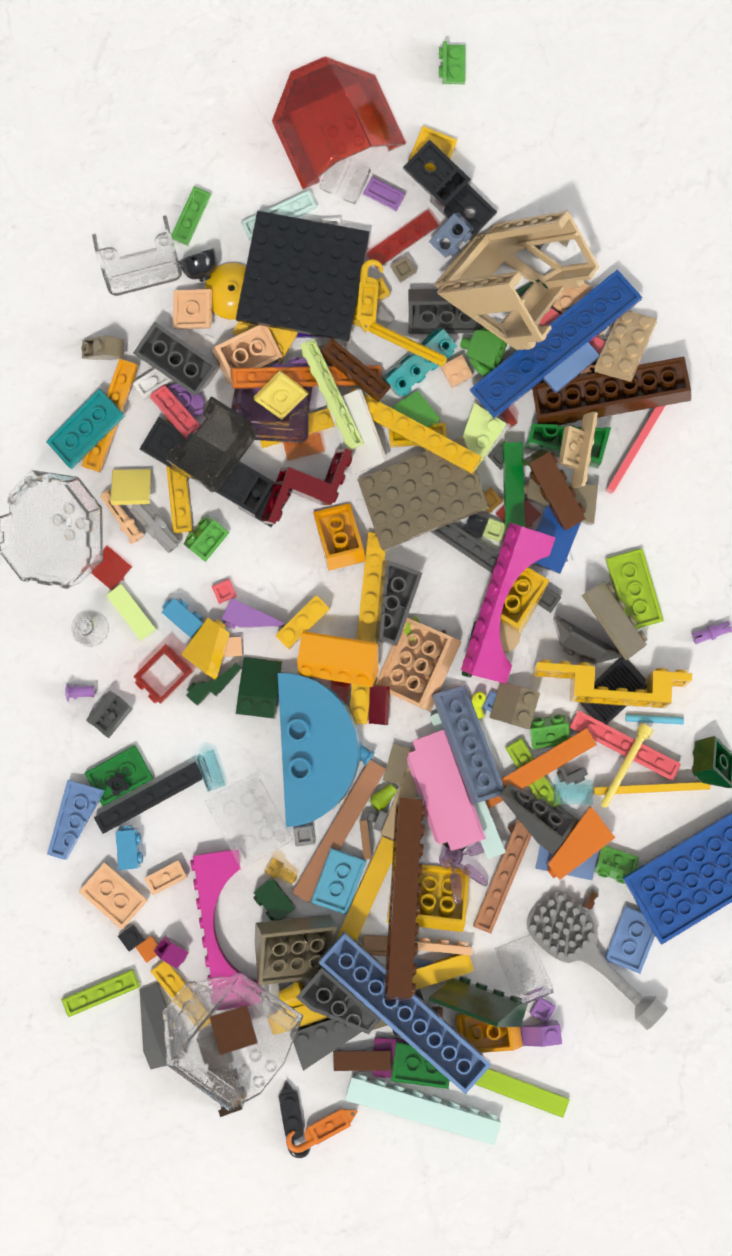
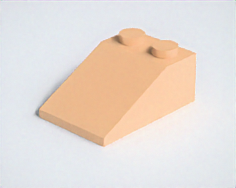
(248, 350)

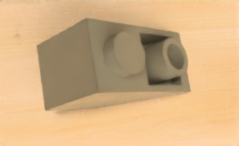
(103, 348)

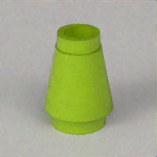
(382, 798)

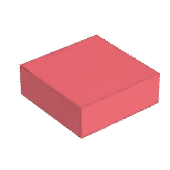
(224, 591)

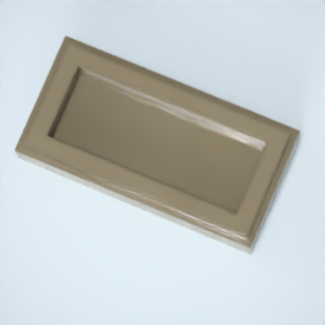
(396, 764)

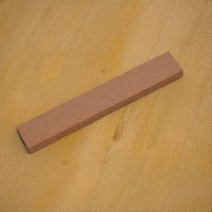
(503, 878)

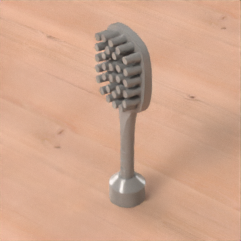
(570, 935)

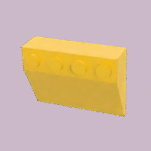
(437, 901)

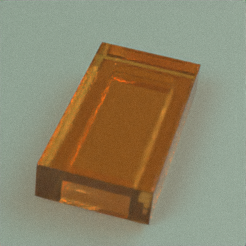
(311, 446)

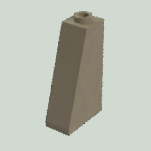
(585, 495)

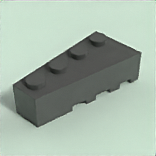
(395, 600)

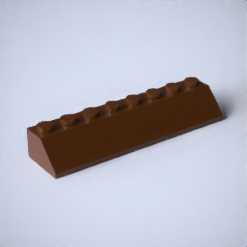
(651, 387)

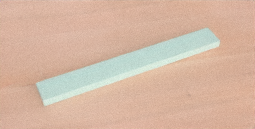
(492, 844)

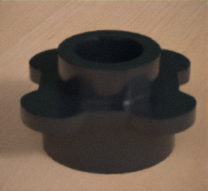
(112, 783)

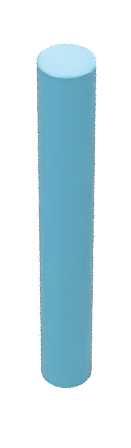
(654, 719)

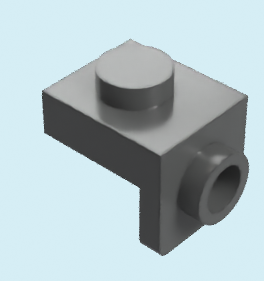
(576, 776)

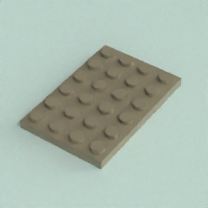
(420, 497)

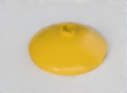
(224, 301)

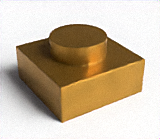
(493, 500)

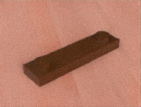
(355, 370)

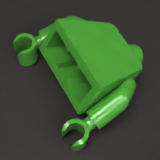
(484, 350)

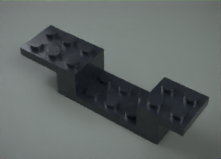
(243, 485)

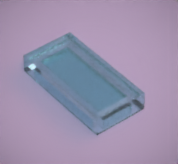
(210, 770)
(573, 794)

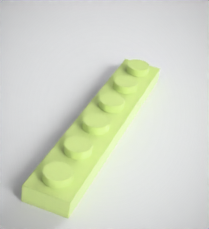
(331, 394)

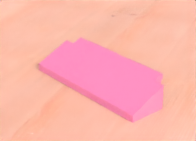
(444, 792)

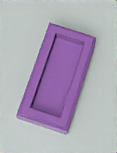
(384, 193)

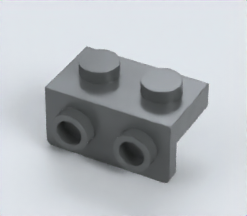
(109, 714)

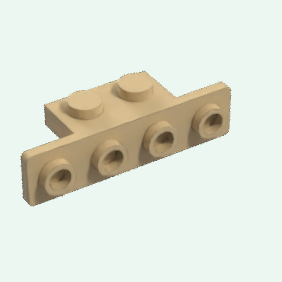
(577, 449)

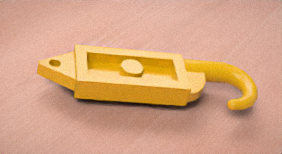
(368, 295)

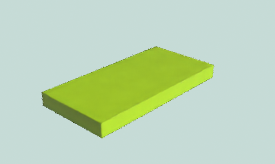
(635, 587)

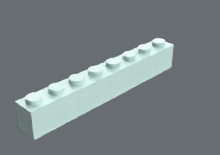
(423, 1109)

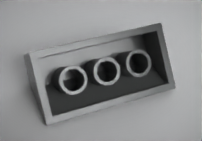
(430, 311)
(176, 359)

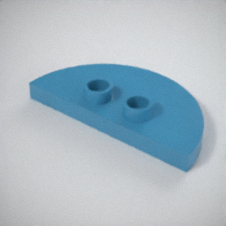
(317, 748)

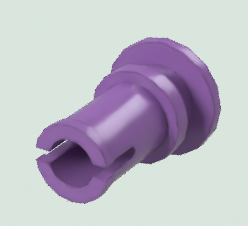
(78, 691)

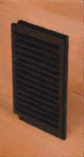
(619, 675)

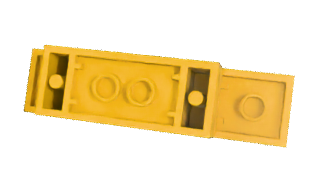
(582, 685)

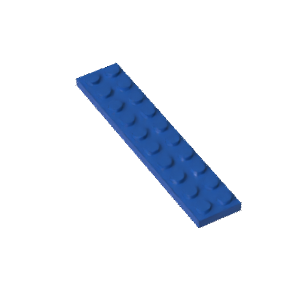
(568, 334)

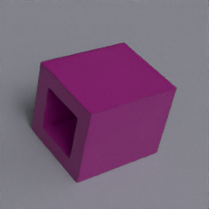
(171, 952)

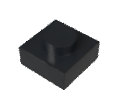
(476, 525)
(131, 937)

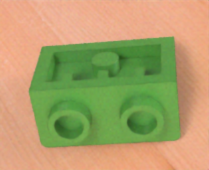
(453, 64)
(206, 537)
(549, 731)
(615, 863)

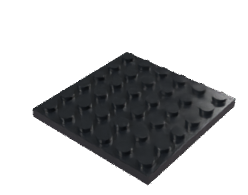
(302, 276)

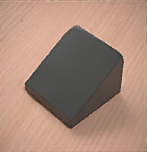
(497, 456)

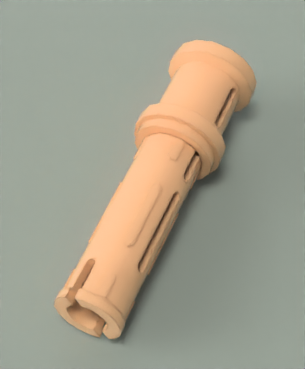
(126, 524)

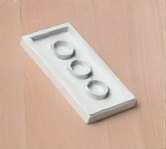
(371, 452)

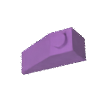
(247, 617)

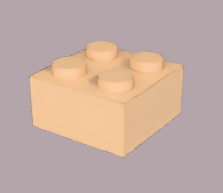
(456, 371)

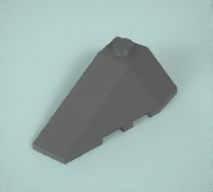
(544, 822)
(332, 999)
(152, 1005)

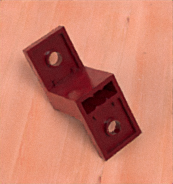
(307, 486)

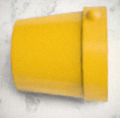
(290, 993)

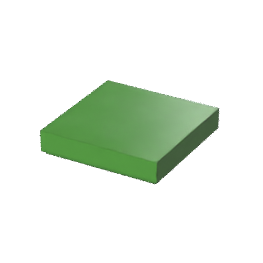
(417, 409)

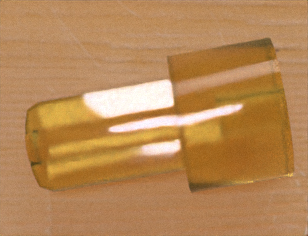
(275, 868)

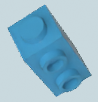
(179, 614)
(127, 848)

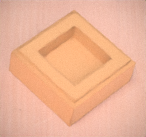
(233, 647)

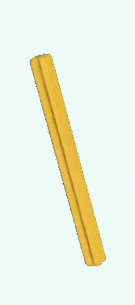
(404, 342)

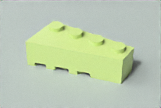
(482, 431)

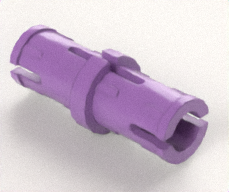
(711, 632)

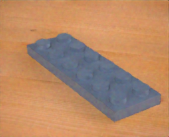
(468, 744)

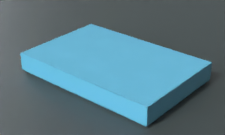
(338, 881)

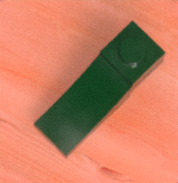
(199, 691)

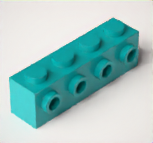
(414, 367)

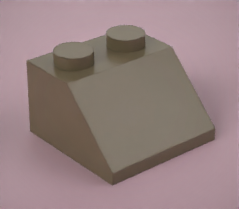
(514, 705)

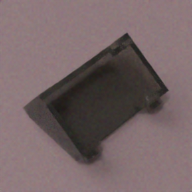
(214, 446)

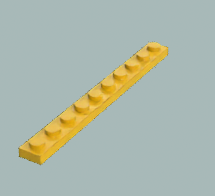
(367, 620)

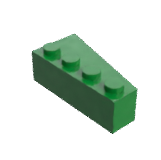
(550, 438)

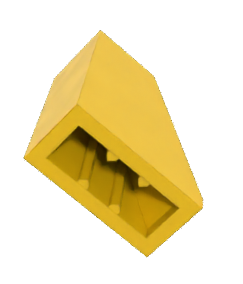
(208, 647)

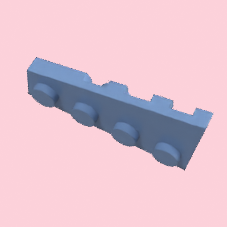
(74, 813)

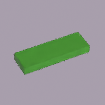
(191, 215)

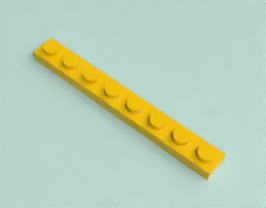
(422, 435)

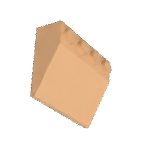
(419, 667)

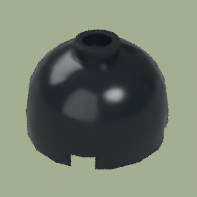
(199, 265)

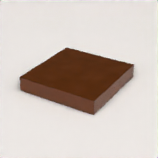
(233, 1030)

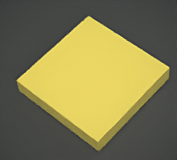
(280, 395)
(131, 487)

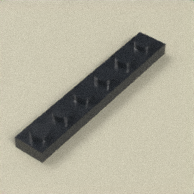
(148, 797)

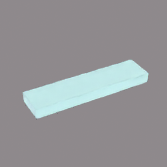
(292, 207)

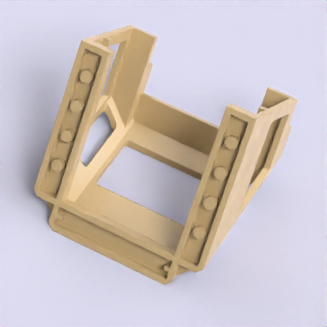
(477, 292)

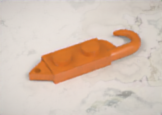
(323, 1129)

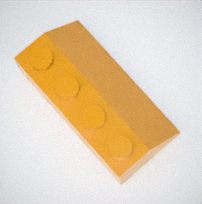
(338, 659)

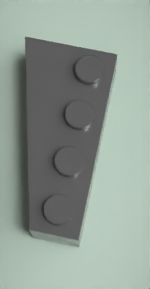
(320, 1039)

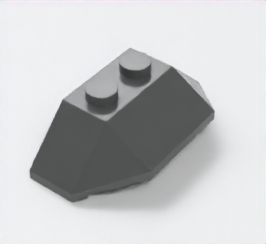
(582, 643)

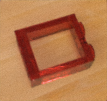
(177, 660)

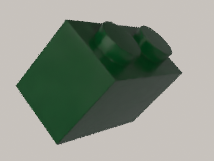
(274, 900)

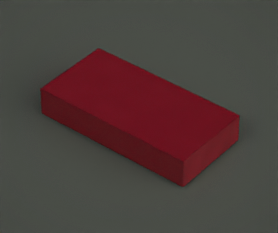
(379, 705)

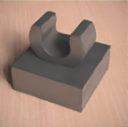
(377, 819)

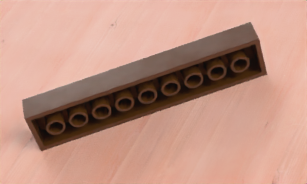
(403, 900)

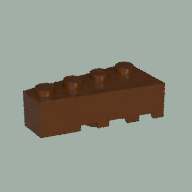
(555, 489)

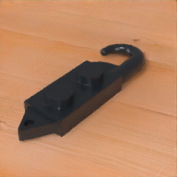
(292, 1116)

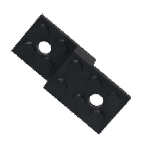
(448, 187)

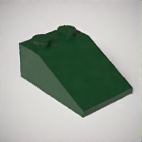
(258, 688)

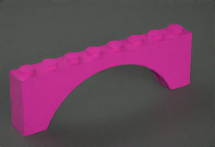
(519, 550)
(212, 874)

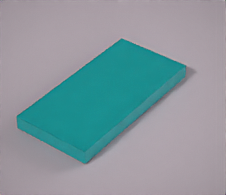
(85, 428)

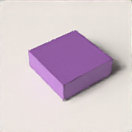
(542, 1009)

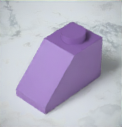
(541, 1034)

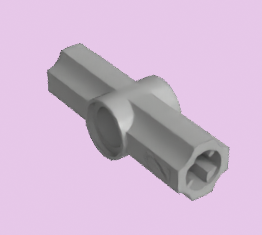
(155, 527)

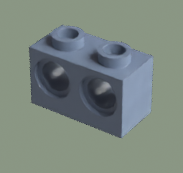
(448, 231)

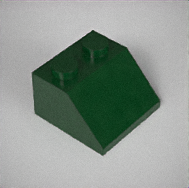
(712, 762)

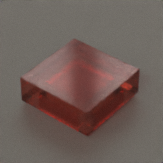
(509, 418)

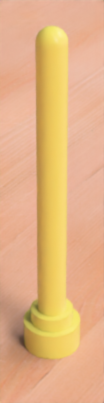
(643, 733)

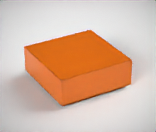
(147, 948)

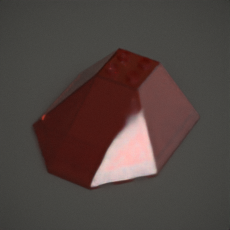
(332, 115)

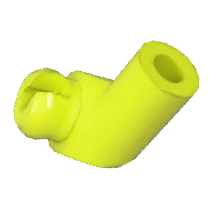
(478, 701)

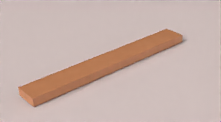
(340, 827)

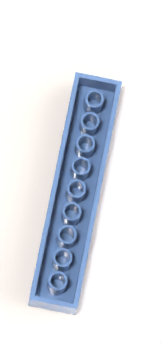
(410, 1019)

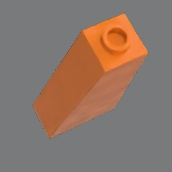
(582, 842)

